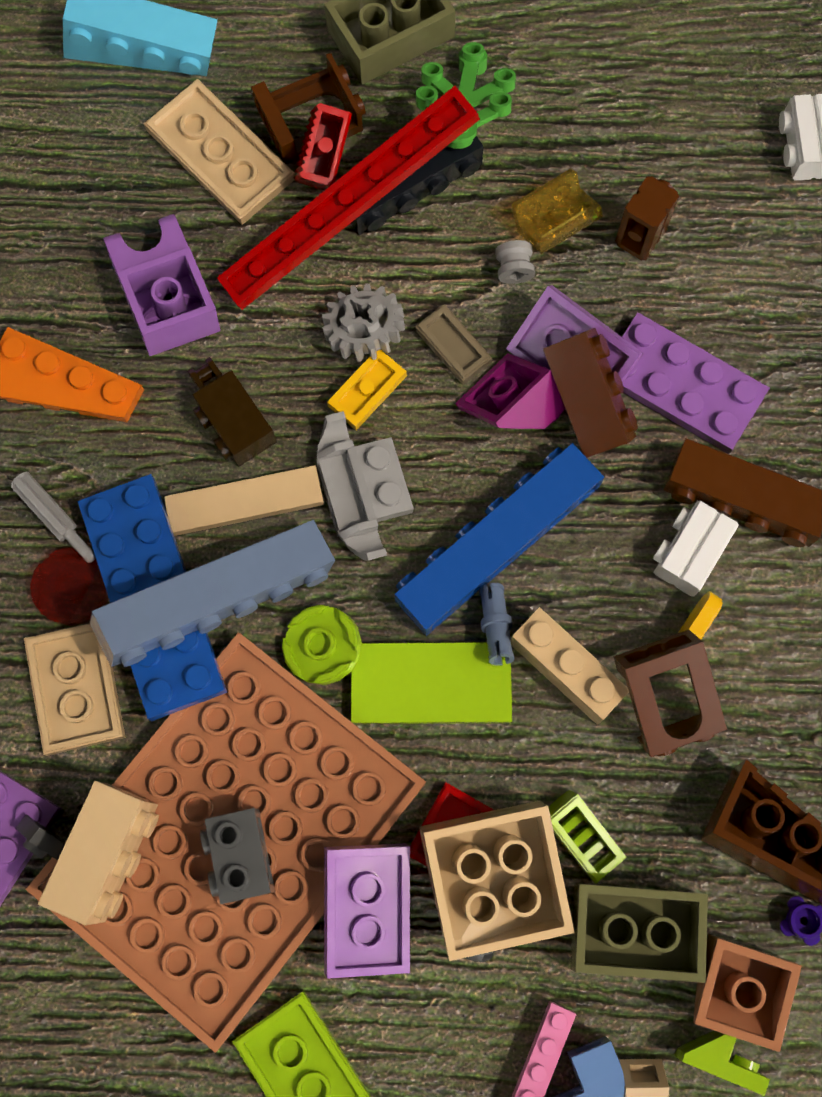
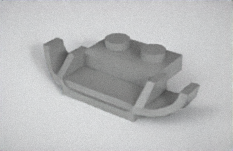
(360, 486)

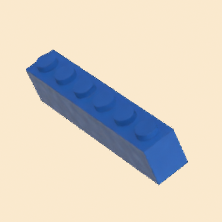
(498, 538)

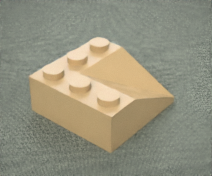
(496, 879)

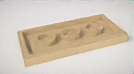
(219, 151)

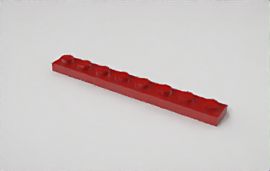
(349, 197)

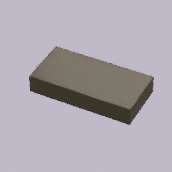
(453, 344)

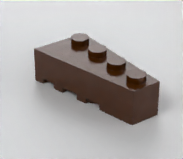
(767, 831)

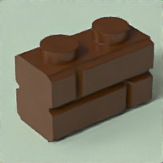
(646, 217)

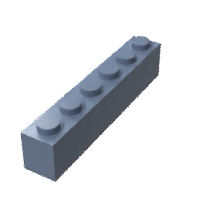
(211, 593)

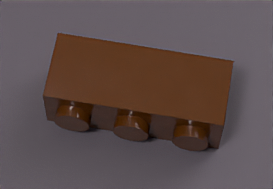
(591, 392)

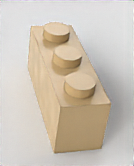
(569, 666)

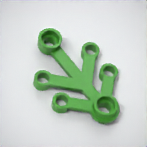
(471, 64)

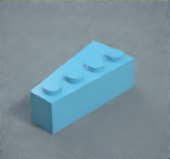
(138, 35)

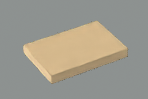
(73, 690)

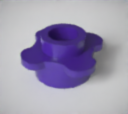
(792, 926)

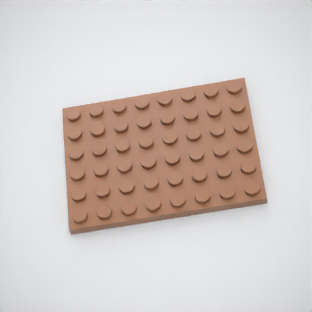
(315, 788)

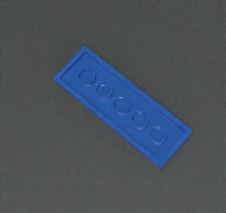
(137, 552)

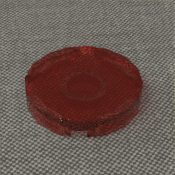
(68, 588)

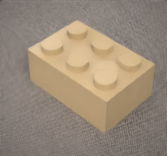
(99, 855)

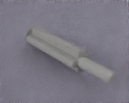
(50, 513)

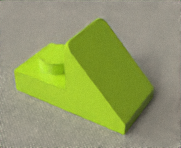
(713, 1056)

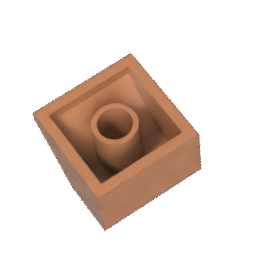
(746, 993)

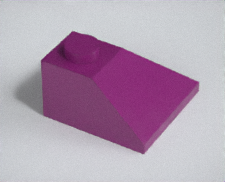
(514, 396)

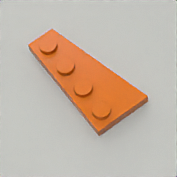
(58, 380)

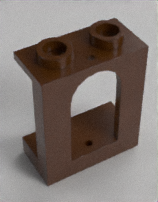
(330, 81)
(656, 658)

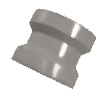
(515, 262)

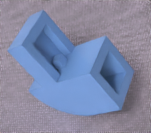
(596, 1071)

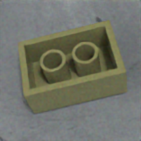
(387, 32)
(639, 933)

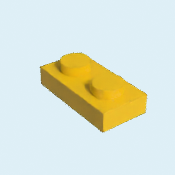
(367, 389)

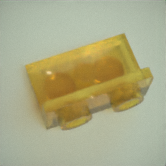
(555, 212)

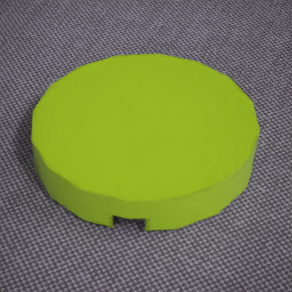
(321, 645)

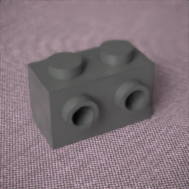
(237, 856)

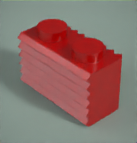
(323, 146)

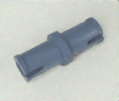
(496, 624)

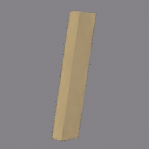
(244, 500)

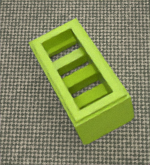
(560, 808)

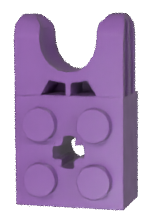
(164, 289)

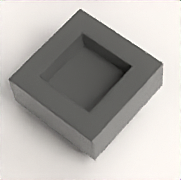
(40, 839)

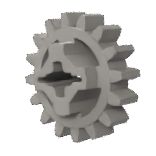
(360, 324)

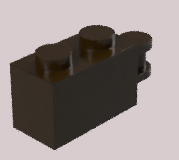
(231, 414)

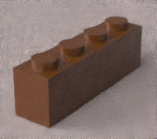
(747, 493)

